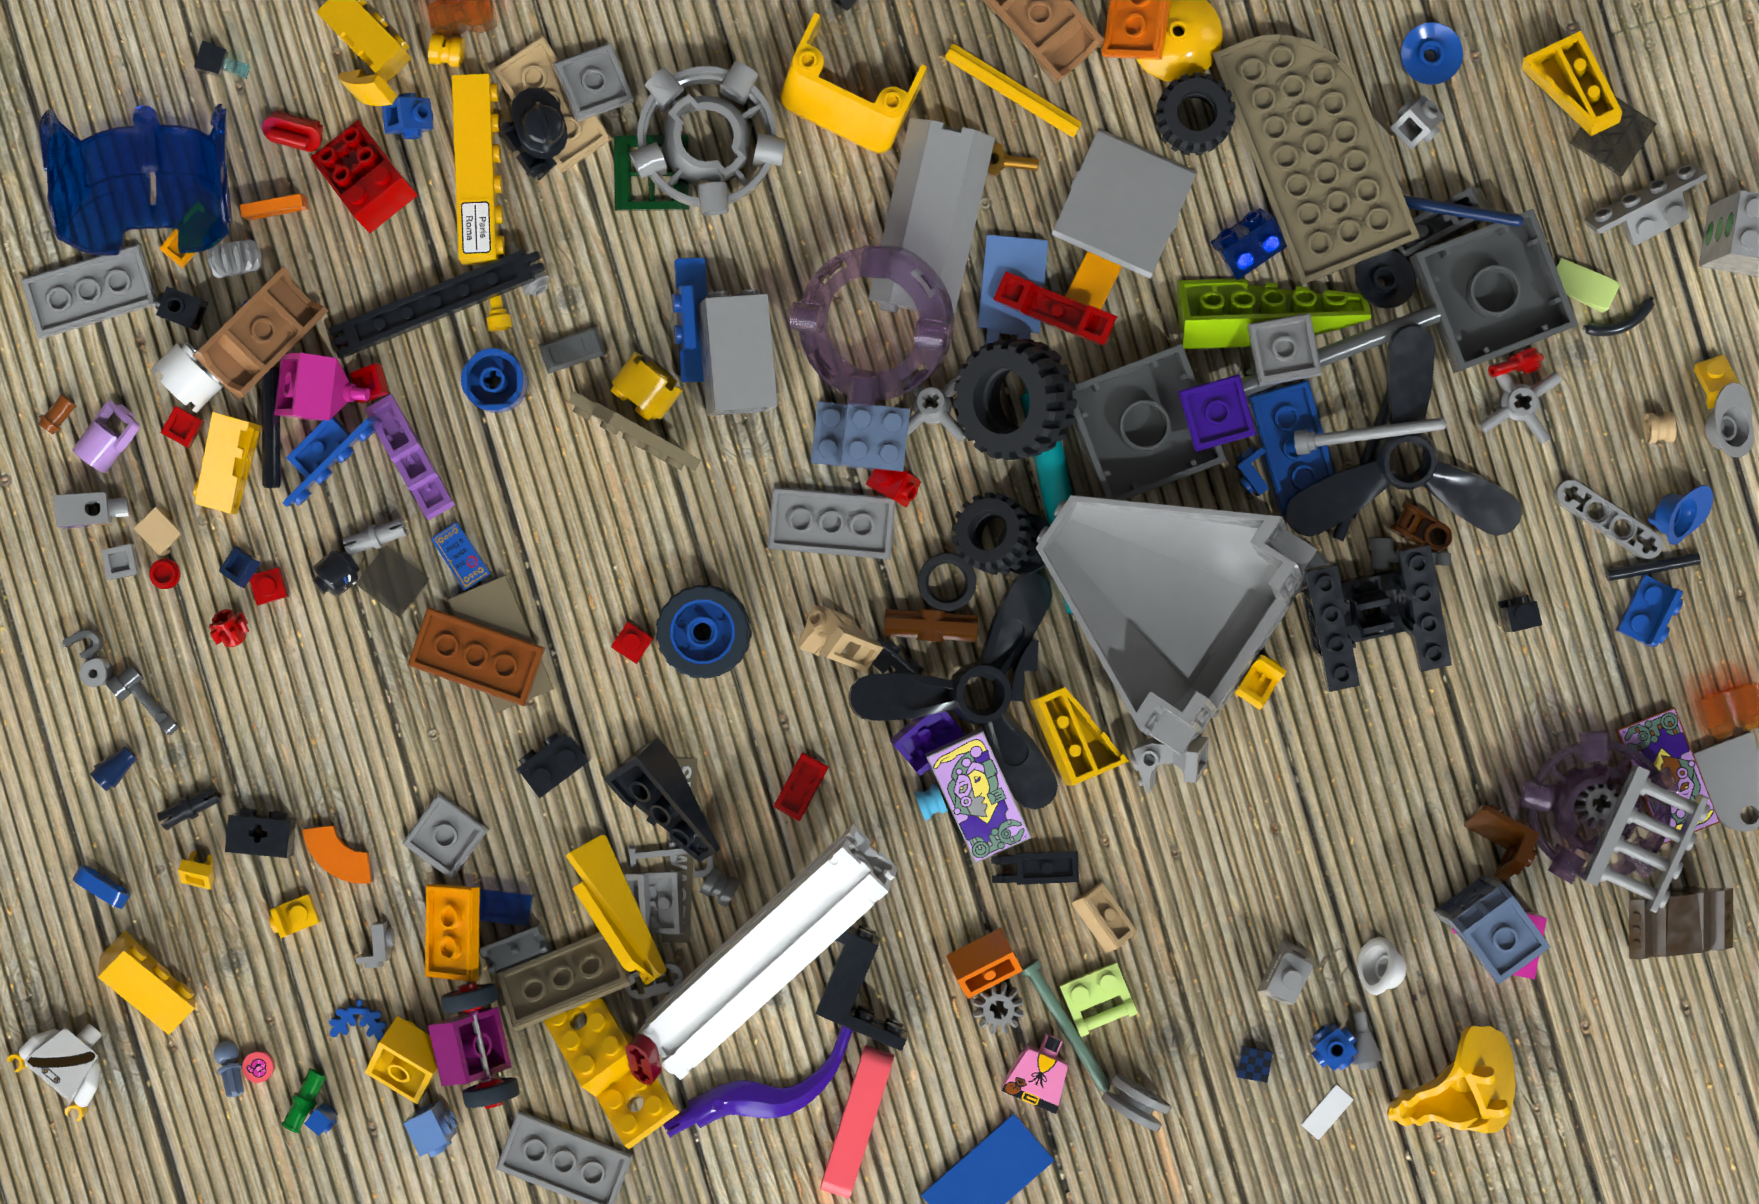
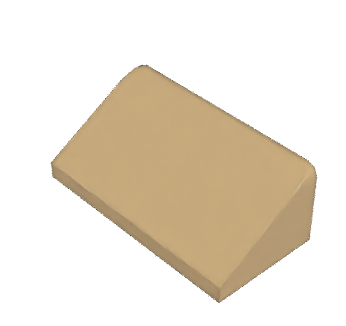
(1104, 917)

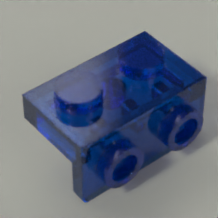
(1249, 242)

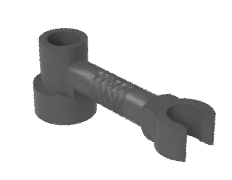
(1383, 553)
(127, 684)

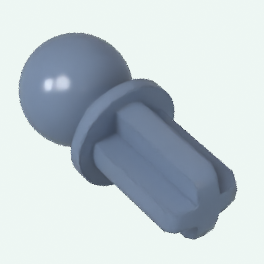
(226, 1055)

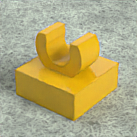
(197, 873)

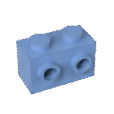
(431, 1128)

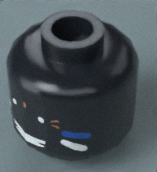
(335, 573)

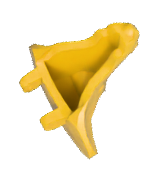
(1470, 1092)

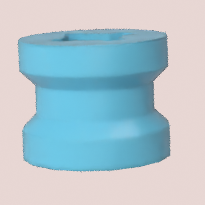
(930, 801)

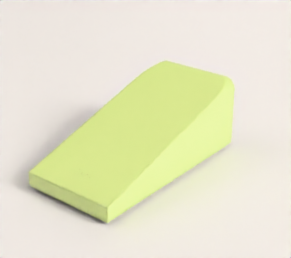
(1587, 285)

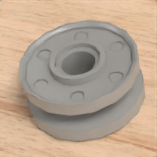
(1136, 1102)

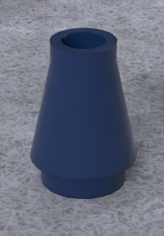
(112, 769)

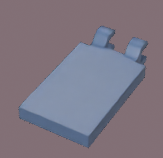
(1019, 257)

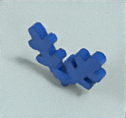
(369, 1017)

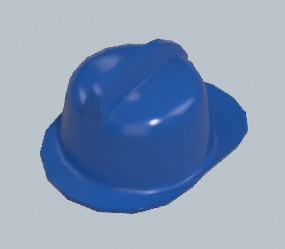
(1682, 514)

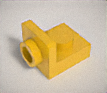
(294, 915)

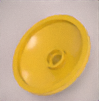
(1194, 48)

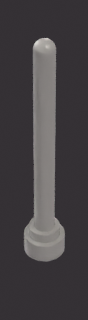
(1307, 441)

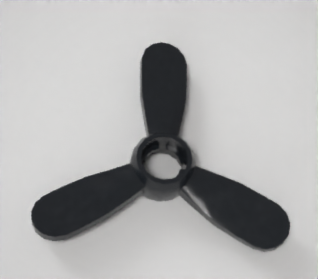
(1350, 489)
(914, 696)

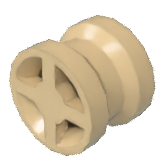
(1659, 427)

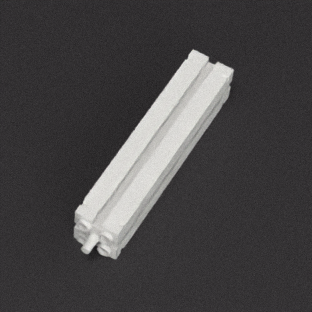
(768, 951)

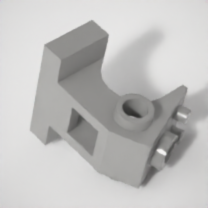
(1152, 753)

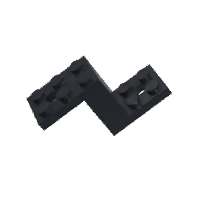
(844, 986)

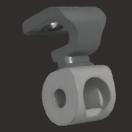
(96, 669)

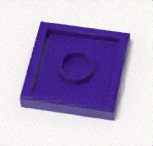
(1217, 413)

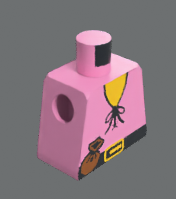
(1038, 1075)

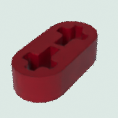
(643, 1059)

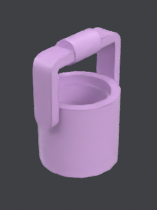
(102, 445)

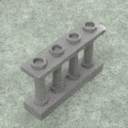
(1626, 812)

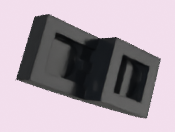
(1026, 662)

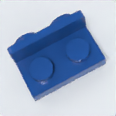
(1650, 612)

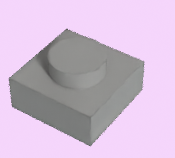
(120, 561)

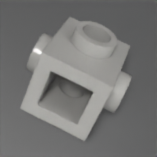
(1417, 122)

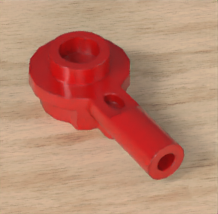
(1525, 361)

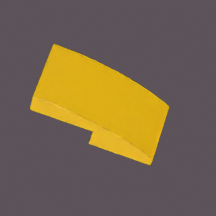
(368, 89)

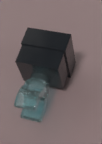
(214, 60)

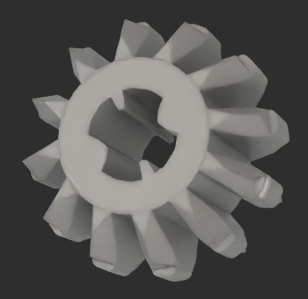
(234, 258)
(1593, 813)
(988, 1012)

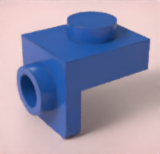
(1250, 478)

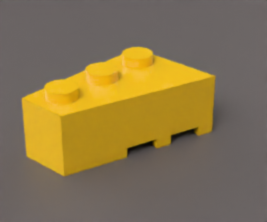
(366, 36)
(1575, 82)
(226, 463)
(1074, 738)
(145, 983)

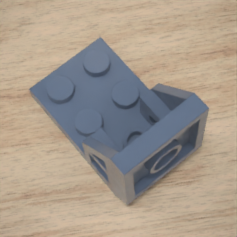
(1493, 927)

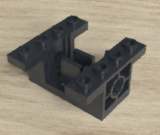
(1404, 602)

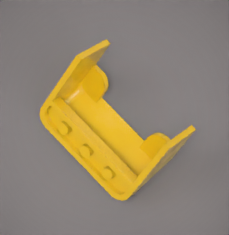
(839, 110)

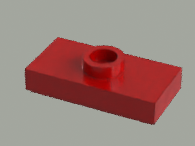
(801, 786)

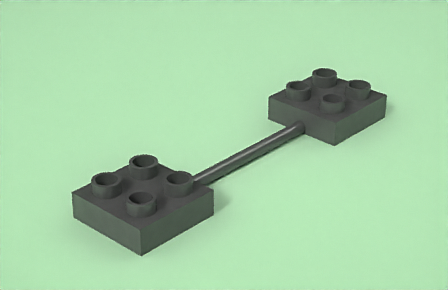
(1481, 293)

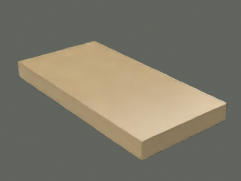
(534, 69)

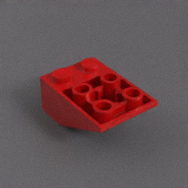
(363, 177)

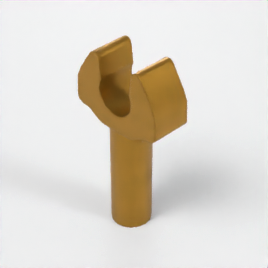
(1010, 161)

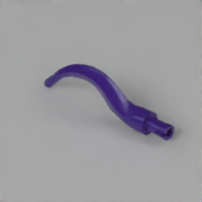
(758, 1099)

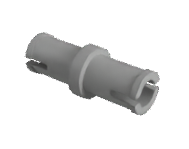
(375, 536)

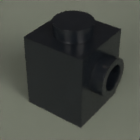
(190, 312)

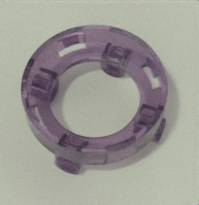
(931, 336)

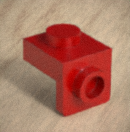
(896, 485)

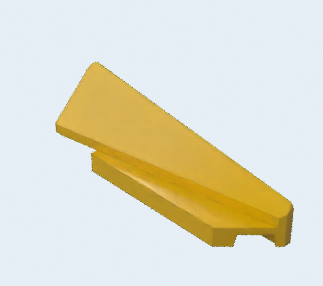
(614, 908)

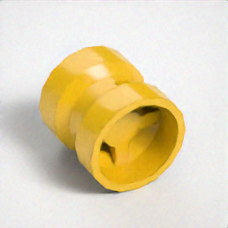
(446, 50)

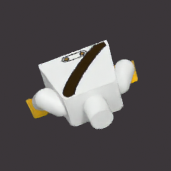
(64, 1064)

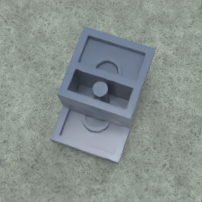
(860, 436)

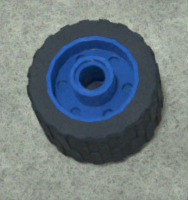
(679, 636)

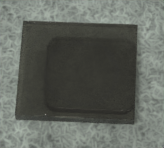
(393, 581)

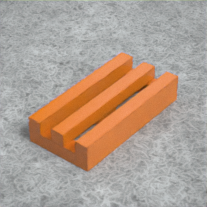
(274, 207)

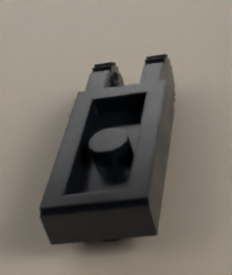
(1039, 867)

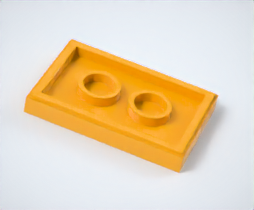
(452, 932)

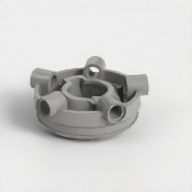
(734, 84)

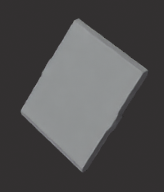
(1124, 203)

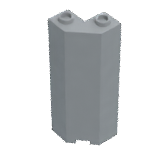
(935, 206)

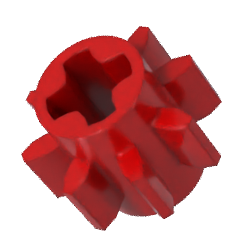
(228, 628)

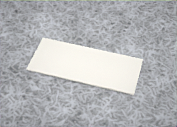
(1327, 1112)

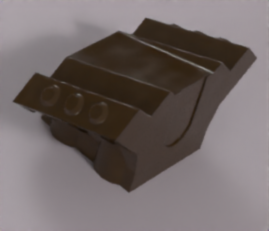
(1688, 924)

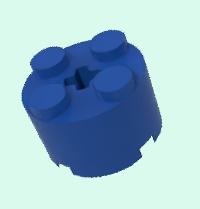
(482, 368)

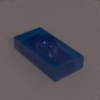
(505, 907)

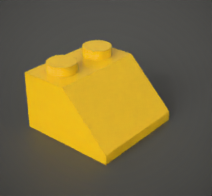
(404, 1060)

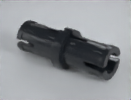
(189, 807)

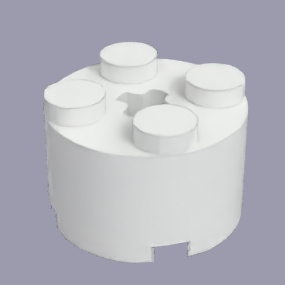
(187, 376)

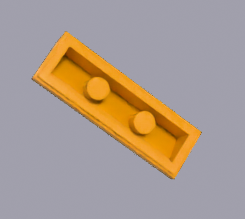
(1093, 280)

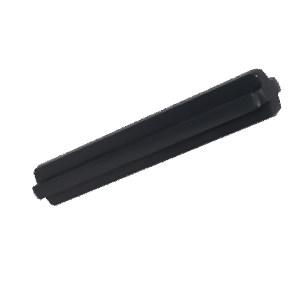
(270, 431)

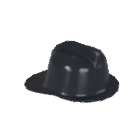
(539, 123)

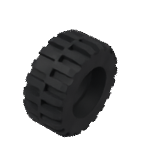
(981, 406)

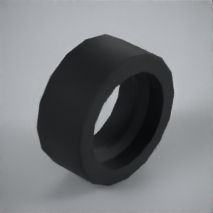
(930, 598)

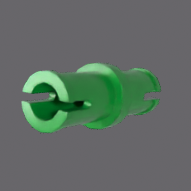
(304, 1100)

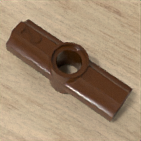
(931, 625)

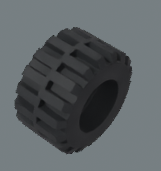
(1210, 92)
(972, 523)

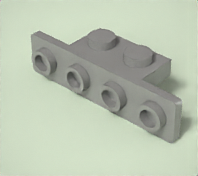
(1651, 208)

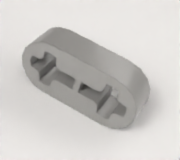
(657, 987)

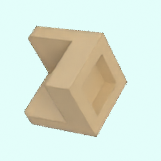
(158, 531)

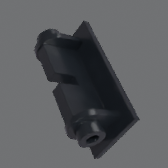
(533, 166)
(890, 657)

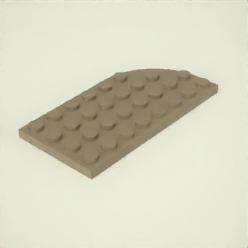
(1316, 152)

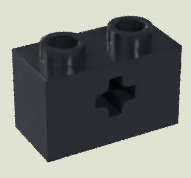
(243, 839)

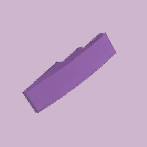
(410, 457)

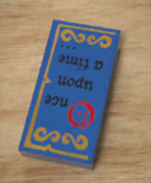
(461, 556)

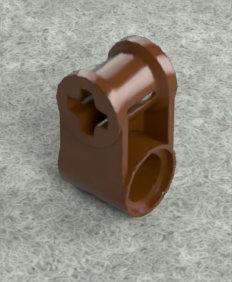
(1420, 527)

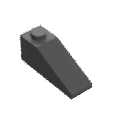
(1439, 227)

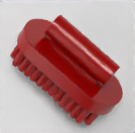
(293, 131)

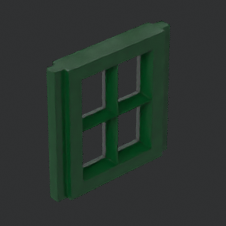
(623, 174)

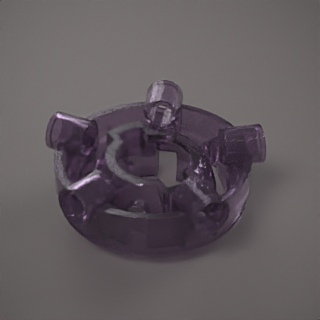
(1561, 798)

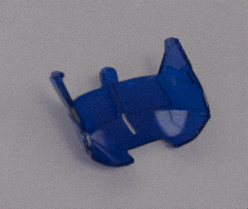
(104, 182)

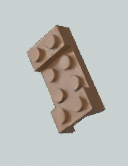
(1051, 32)
(259, 334)

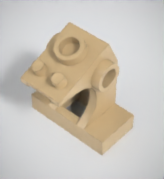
(831, 632)

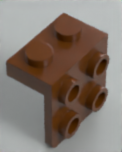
(1511, 834)

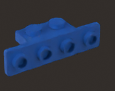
(690, 291)
(321, 450)

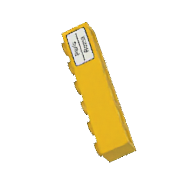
(476, 169)

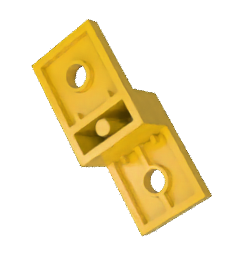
(602, 1068)

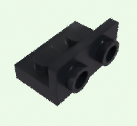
(552, 764)

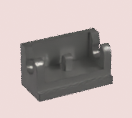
(515, 948)

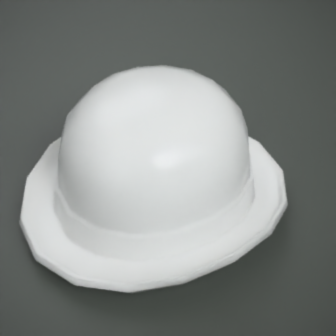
(1380, 966)

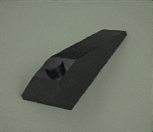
(659, 789)

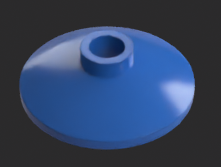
(1444, 45)

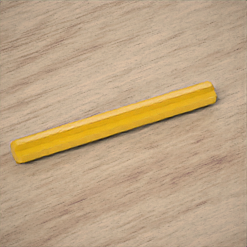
(1013, 90)

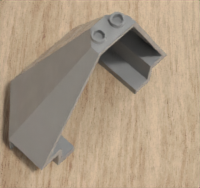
(1173, 600)

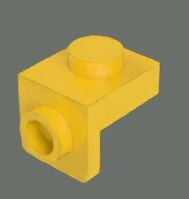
(1713, 376)
(1260, 681)

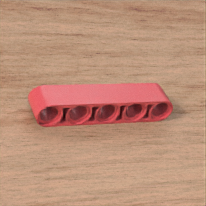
(857, 1121)

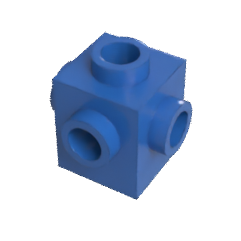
(408, 116)
(1323, 1041)

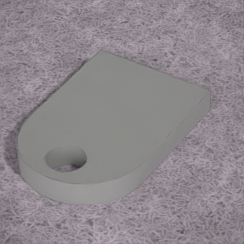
(1732, 778)

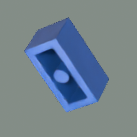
(322, 1119)

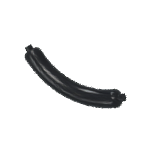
(1623, 325)

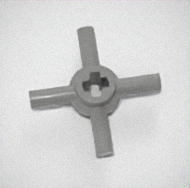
(940, 414)
(1525, 414)

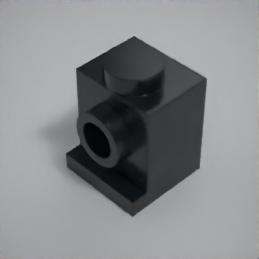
(1519, 614)

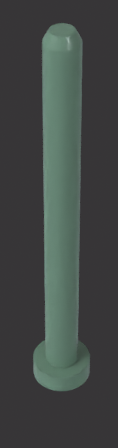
(1032, 971)

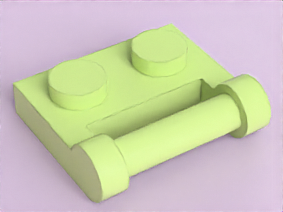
(1094, 989)

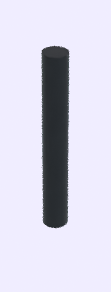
(1653, 566)

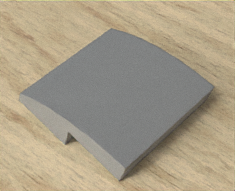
(659, 900)

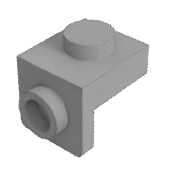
(382, 940)

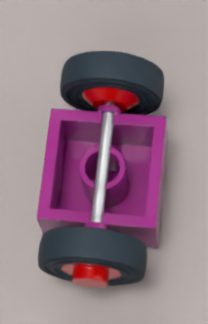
(473, 1046)

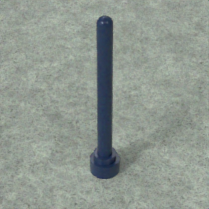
(1464, 211)

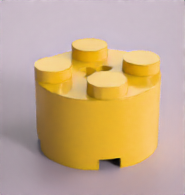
(646, 387)

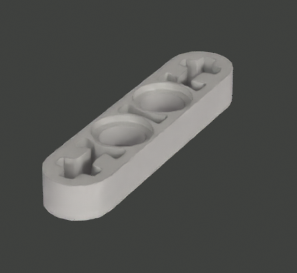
(1606, 522)

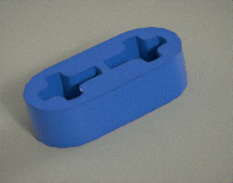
(101, 886)

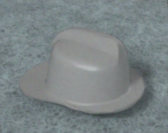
(1730, 422)

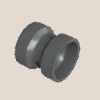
(719, 885)

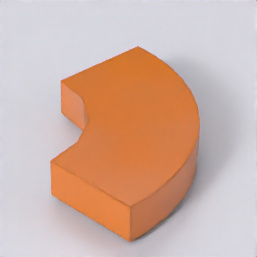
(336, 856)

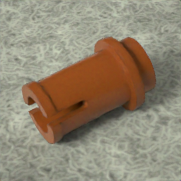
(57, 414)

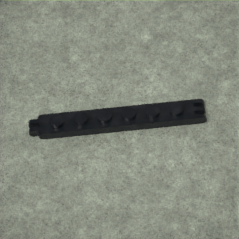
(436, 302)

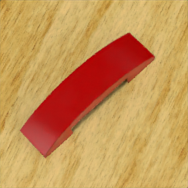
(1054, 309)

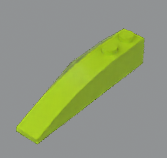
(1219, 310)

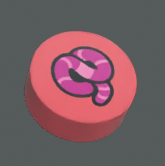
(258, 1066)

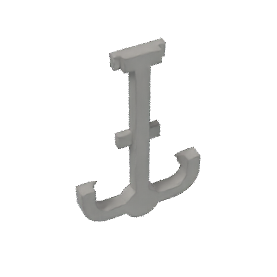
(672, 852)

